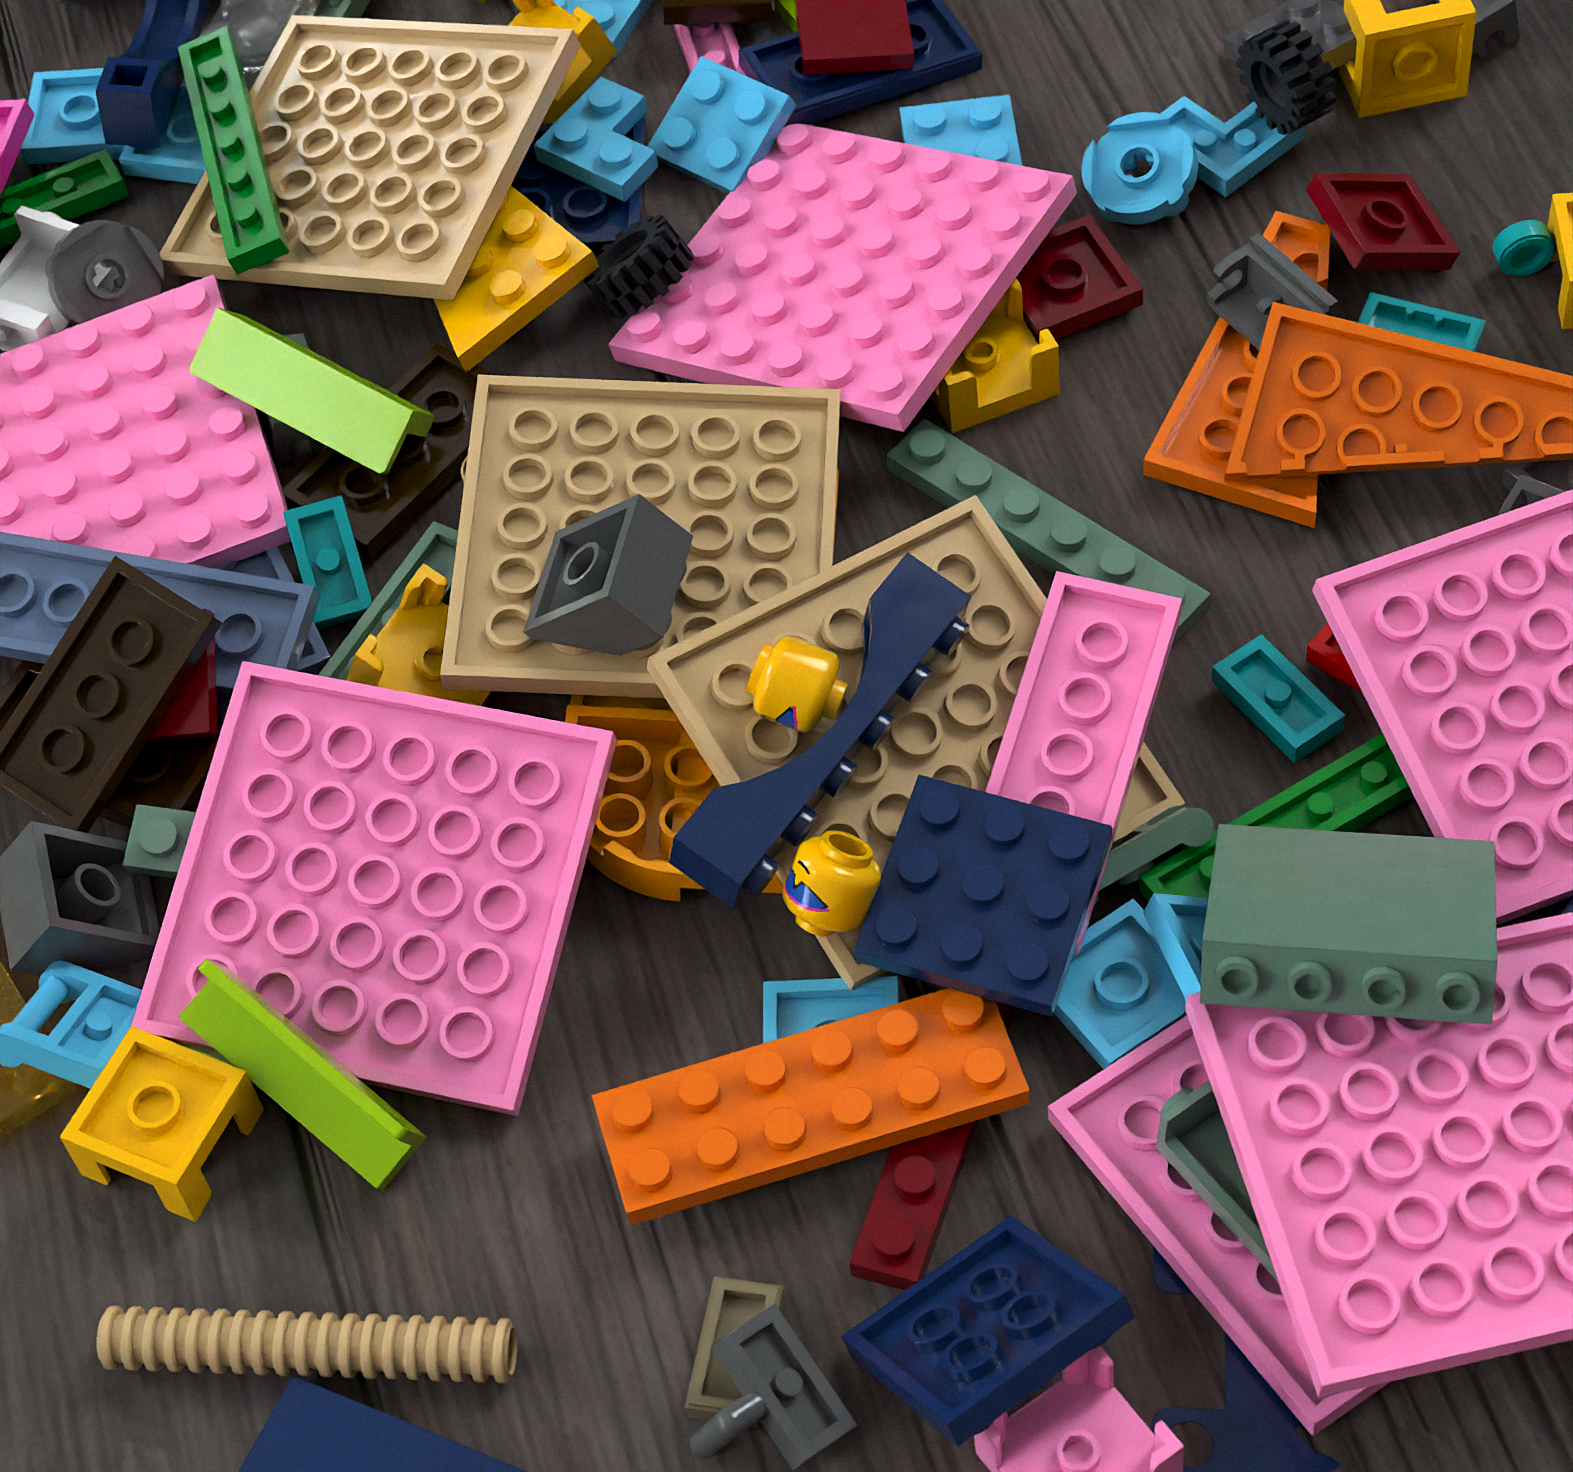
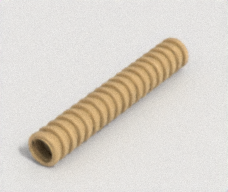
(306, 1344)

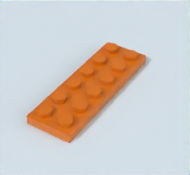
(808, 1101)

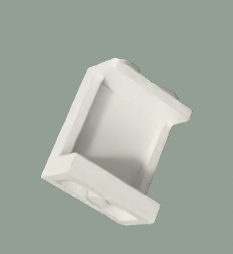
(25, 300)

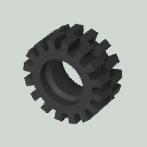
(1286, 77)
(639, 266)

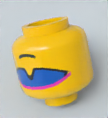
(796, 684)
(831, 883)

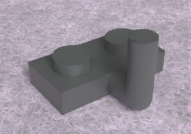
(778, 1389)

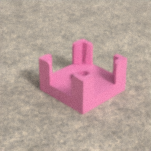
(1079, 1428)

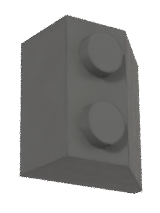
(611, 580)
(73, 902)

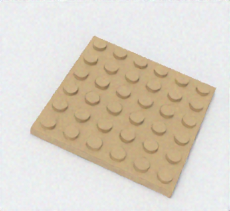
(385, 150)
(725, 462)
(943, 734)

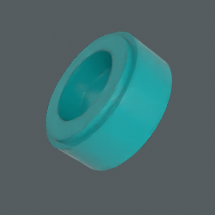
(1524, 248)

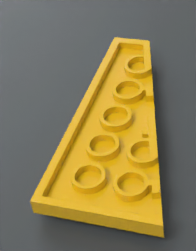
(513, 278)

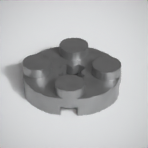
(111, 244)

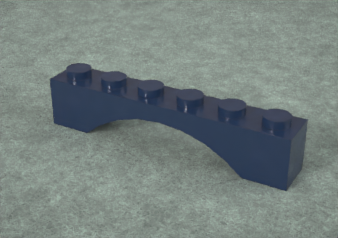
(144, 82)
(745, 824)

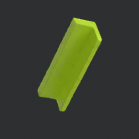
(306, 390)
(301, 1076)

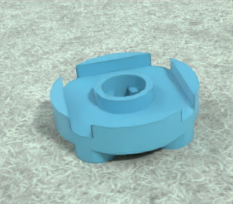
(1147, 197)

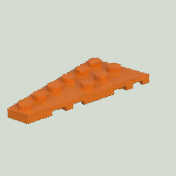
(1380, 400)
(1205, 416)

